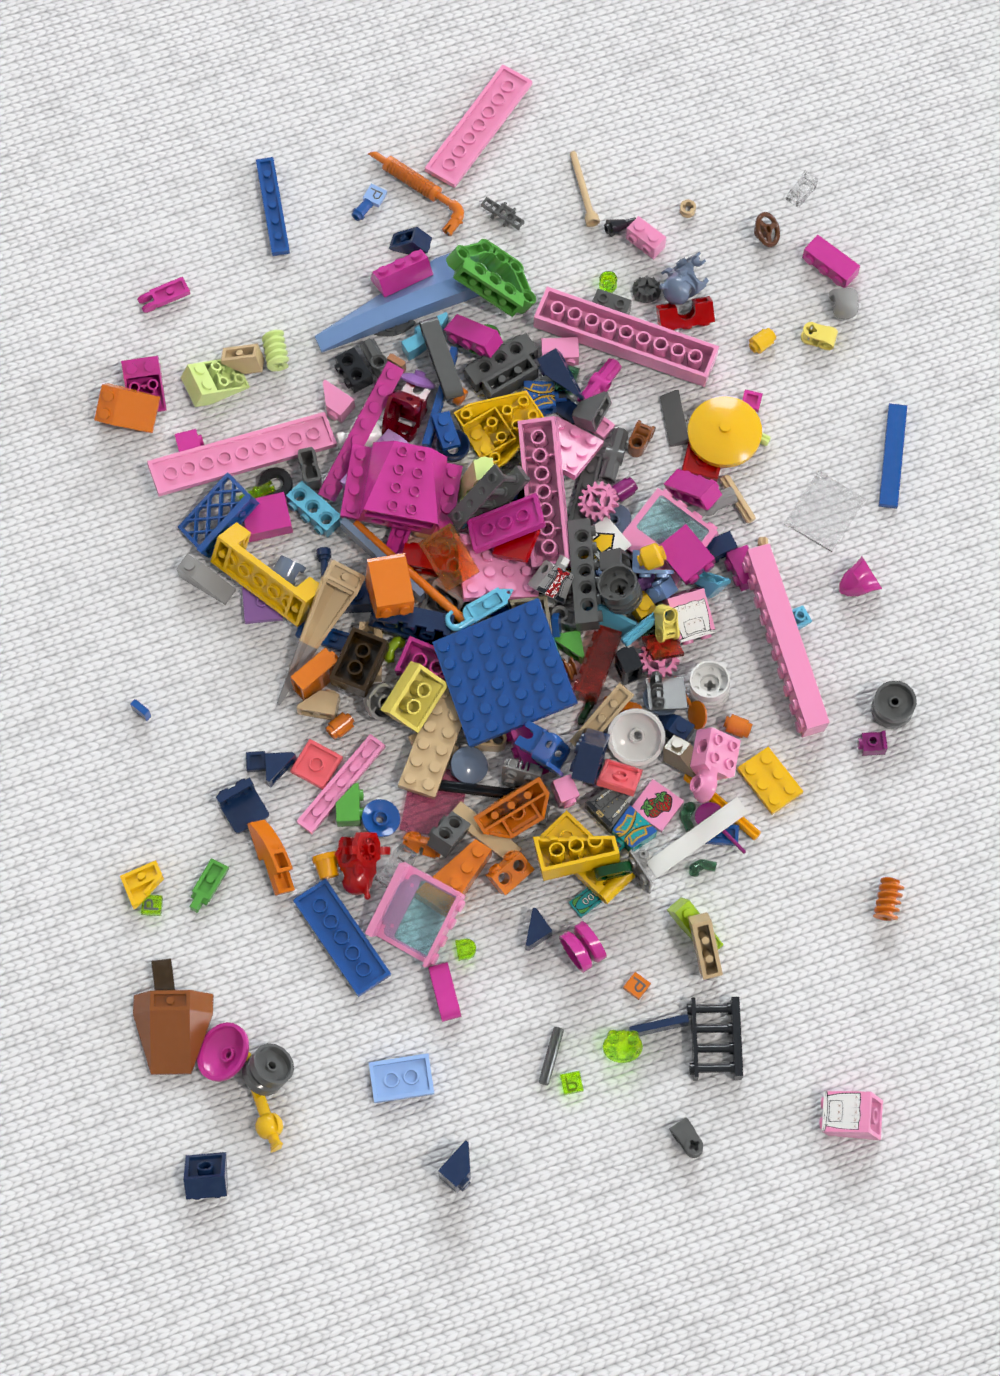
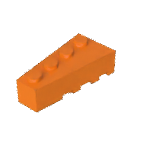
(465, 867)

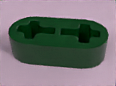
(613, 871)

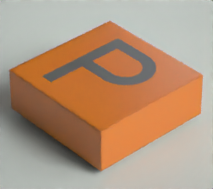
(636, 985)

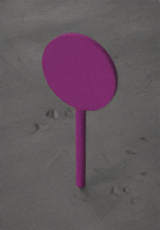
(705, 811)

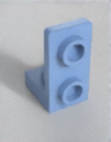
(645, 573)

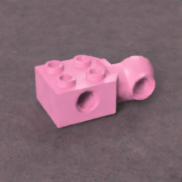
(712, 760)

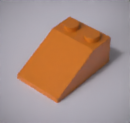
(127, 408)

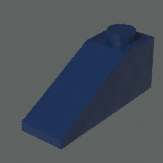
(557, 370)

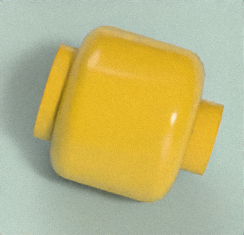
(651, 556)

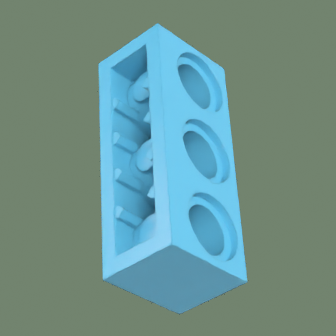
(310, 501)

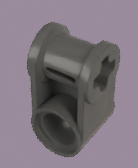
(686, 1135)

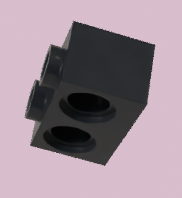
(356, 369)
(628, 665)

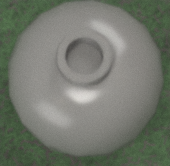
(376, 698)

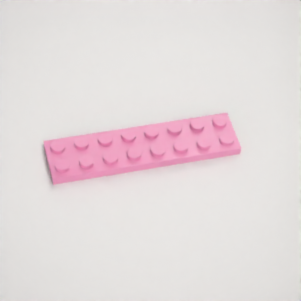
(478, 126)

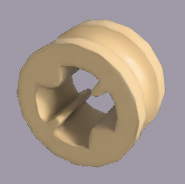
(687, 214)

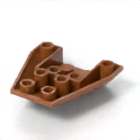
(172, 1028)

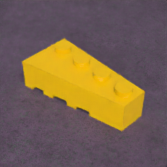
(574, 855)

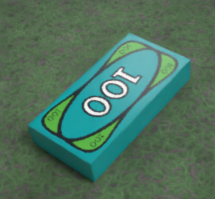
(585, 902)

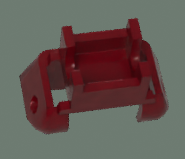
(406, 405)

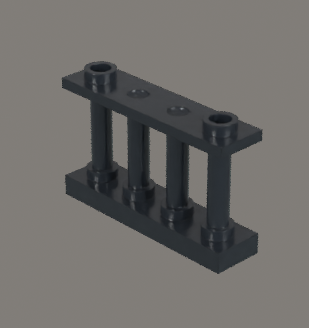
(734, 1047)

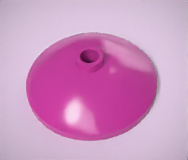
(223, 1052)

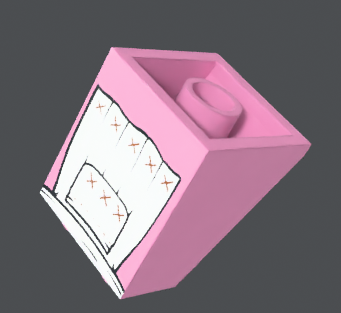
(693, 614)
(852, 1114)

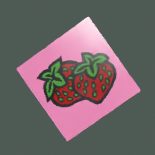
(657, 805)

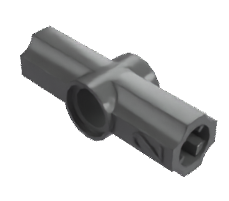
(374, 356)
(614, 455)

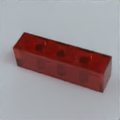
(597, 665)

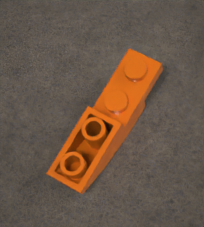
(275, 857)

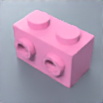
(646, 237)

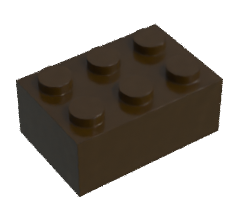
(359, 662)

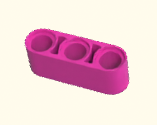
(444, 991)

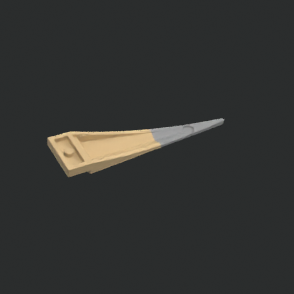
(333, 596)

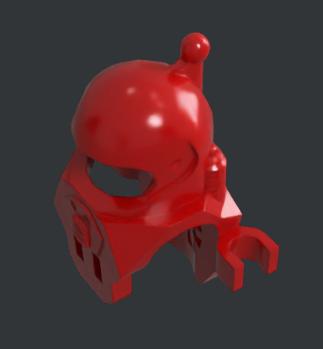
(358, 861)

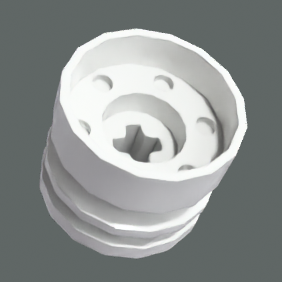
(711, 675)

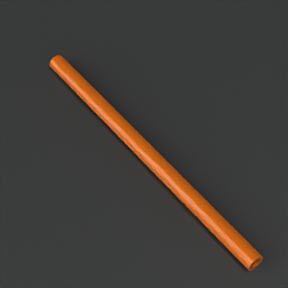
(429, 589)

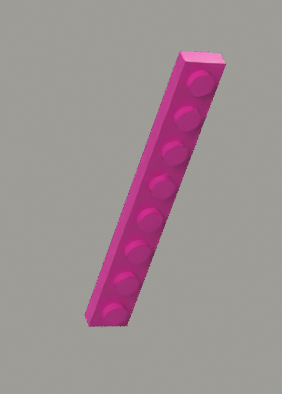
(361, 429)

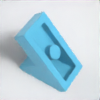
(712, 583)

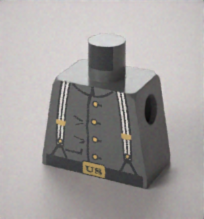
(607, 807)

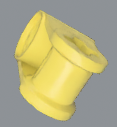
(821, 336)
(666, 626)

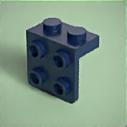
(242, 805)

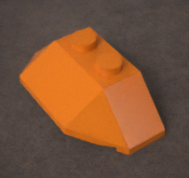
(515, 810)

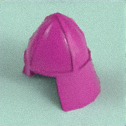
(858, 580)

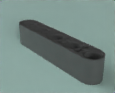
(441, 358)

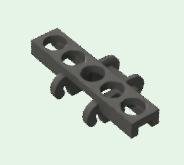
(503, 207)

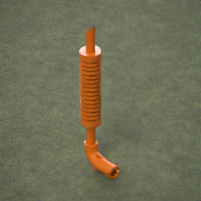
(423, 186)

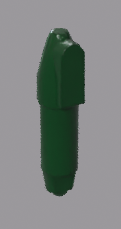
(585, 712)

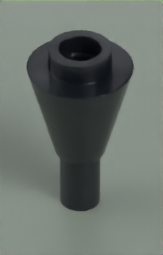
(614, 226)

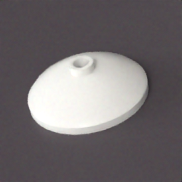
(631, 749)

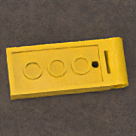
(569, 826)

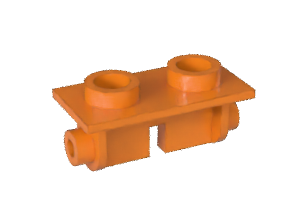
(415, 841)

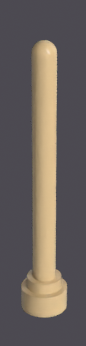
(591, 217)

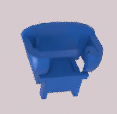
(540, 753)

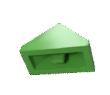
(571, 644)

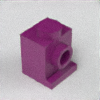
(869, 749)

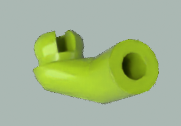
(395, 643)

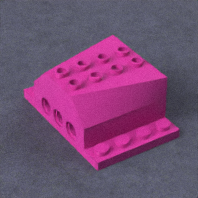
(400, 486)

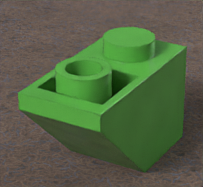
(348, 807)

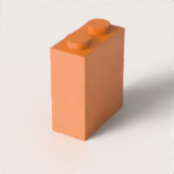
(314, 674)

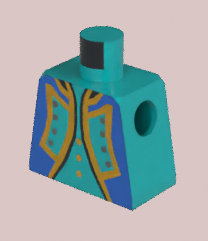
(632, 831)

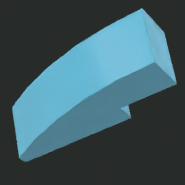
(415, 344)

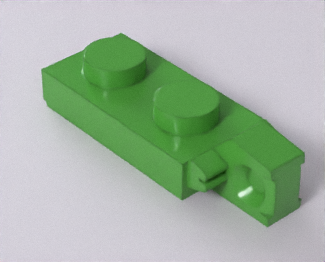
(207, 884)

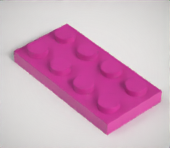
(506, 523)

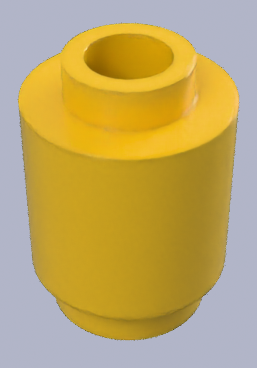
(762, 340)

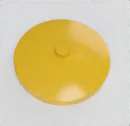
(724, 432)

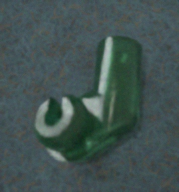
(686, 814)
(700, 865)

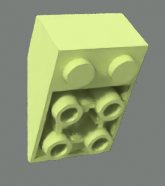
(212, 382)

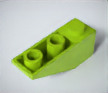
(681, 911)

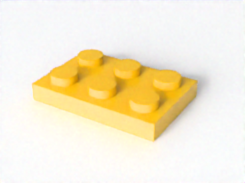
(770, 780)

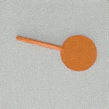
(696, 713)

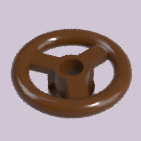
(764, 230)

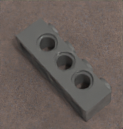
(519, 343)

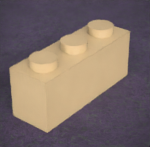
(705, 945)

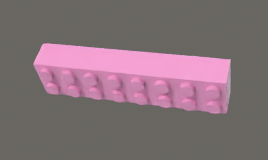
(543, 465)

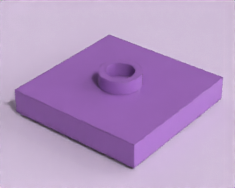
(256, 610)

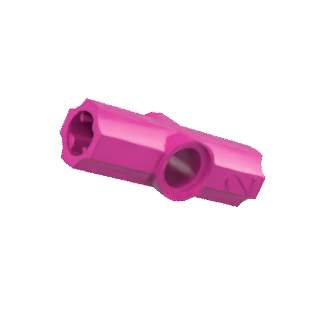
(602, 380)

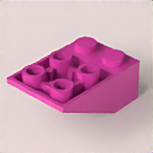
(145, 376)

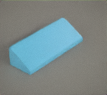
(615, 621)

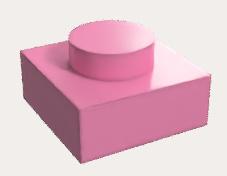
(604, 429)

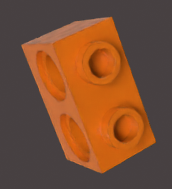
(512, 876)

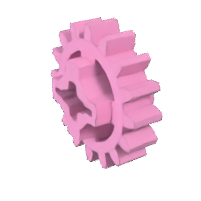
(607, 497)
(648, 663)

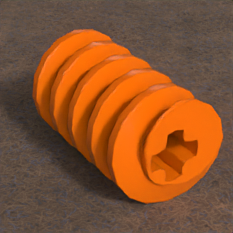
(887, 899)

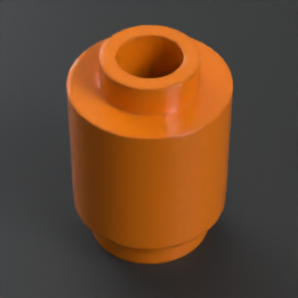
(340, 725)
(737, 726)

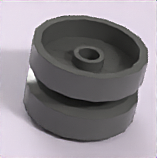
(893, 704)
(268, 1069)

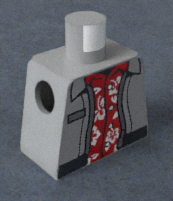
(553, 579)

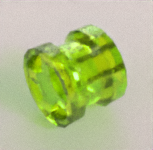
(609, 286)

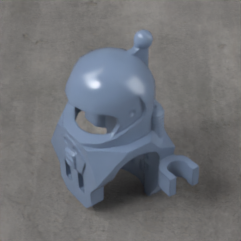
(682, 281)

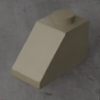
(679, 755)

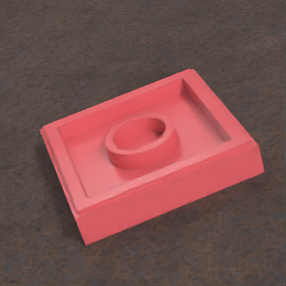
(316, 764)
(619, 777)

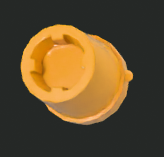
(326, 865)

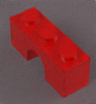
(700, 314)

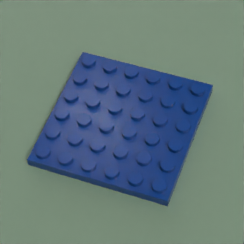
(504, 672)

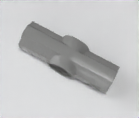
(728, 498)

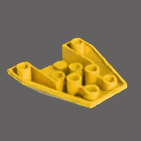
(494, 424)

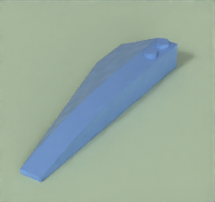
(407, 304)

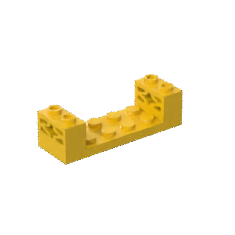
(259, 579)

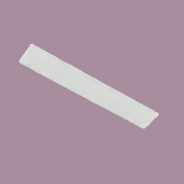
(697, 837)

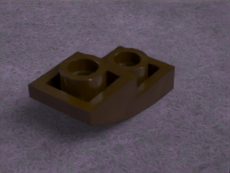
(163, 974)

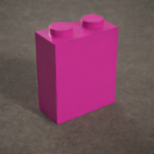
(269, 518)
(687, 555)

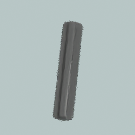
(551, 1056)

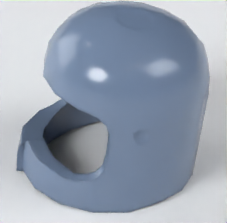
(288, 569)

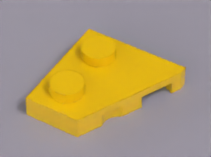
(141, 882)

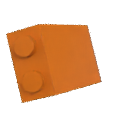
(389, 586)

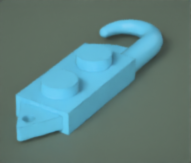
(480, 608)

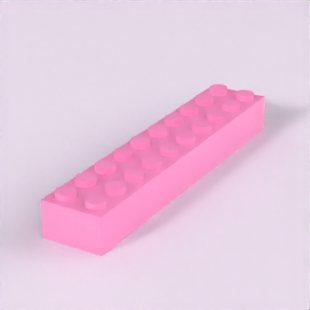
(626, 336)
(785, 641)

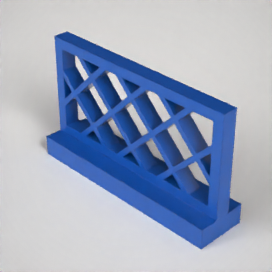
(238, 513)

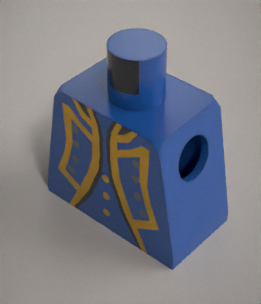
(544, 395)

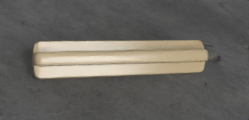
(741, 505)

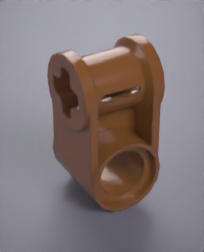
(641, 436)

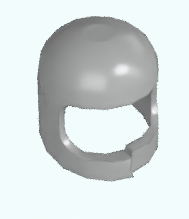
(845, 302)

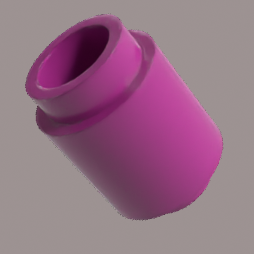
(625, 489)

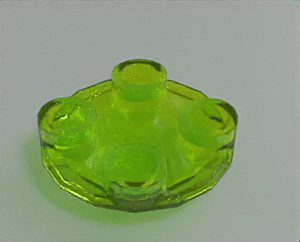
(622, 1046)

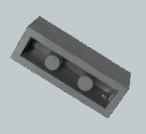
(510, 378)

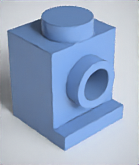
(662, 589)

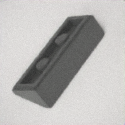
(674, 419)

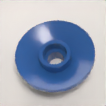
(386, 811)

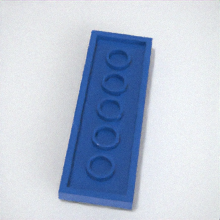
(342, 937)

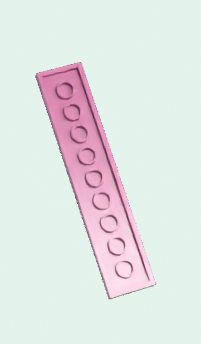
(240, 453)

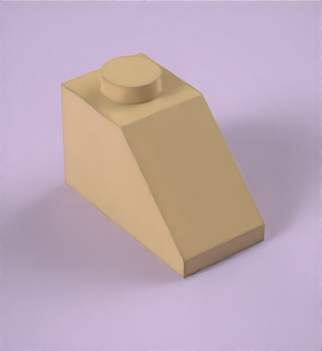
(243, 358)
(320, 705)

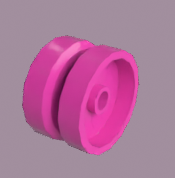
(582, 946)

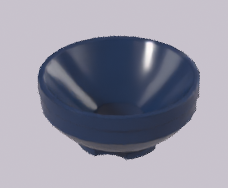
(463, 449)

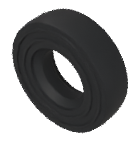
(280, 473)

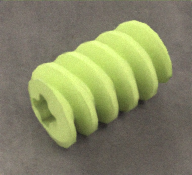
(275, 350)

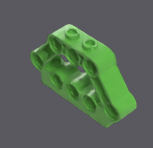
(509, 294)

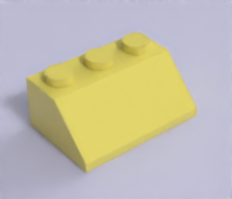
(414, 696)

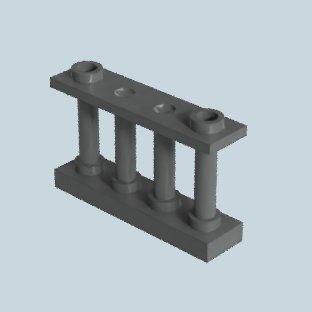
(488, 494)

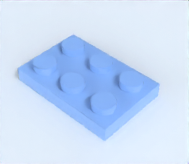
(401, 1078)

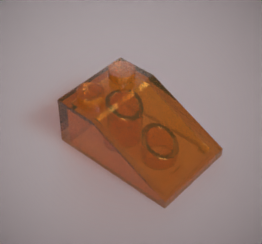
(449, 556)

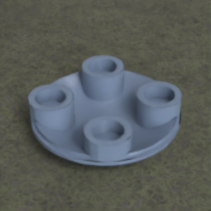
(469, 765)

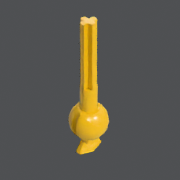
(268, 1124)

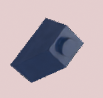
(410, 240)
(676, 725)

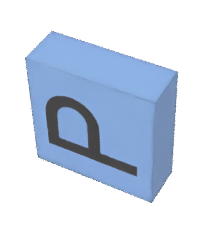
(375, 195)

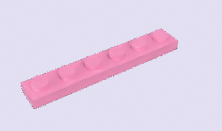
(340, 784)

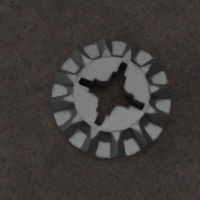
(640, 294)

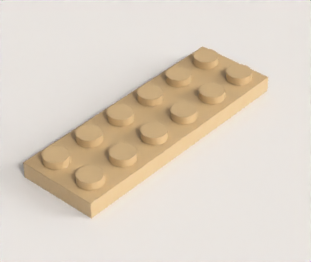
(432, 749)

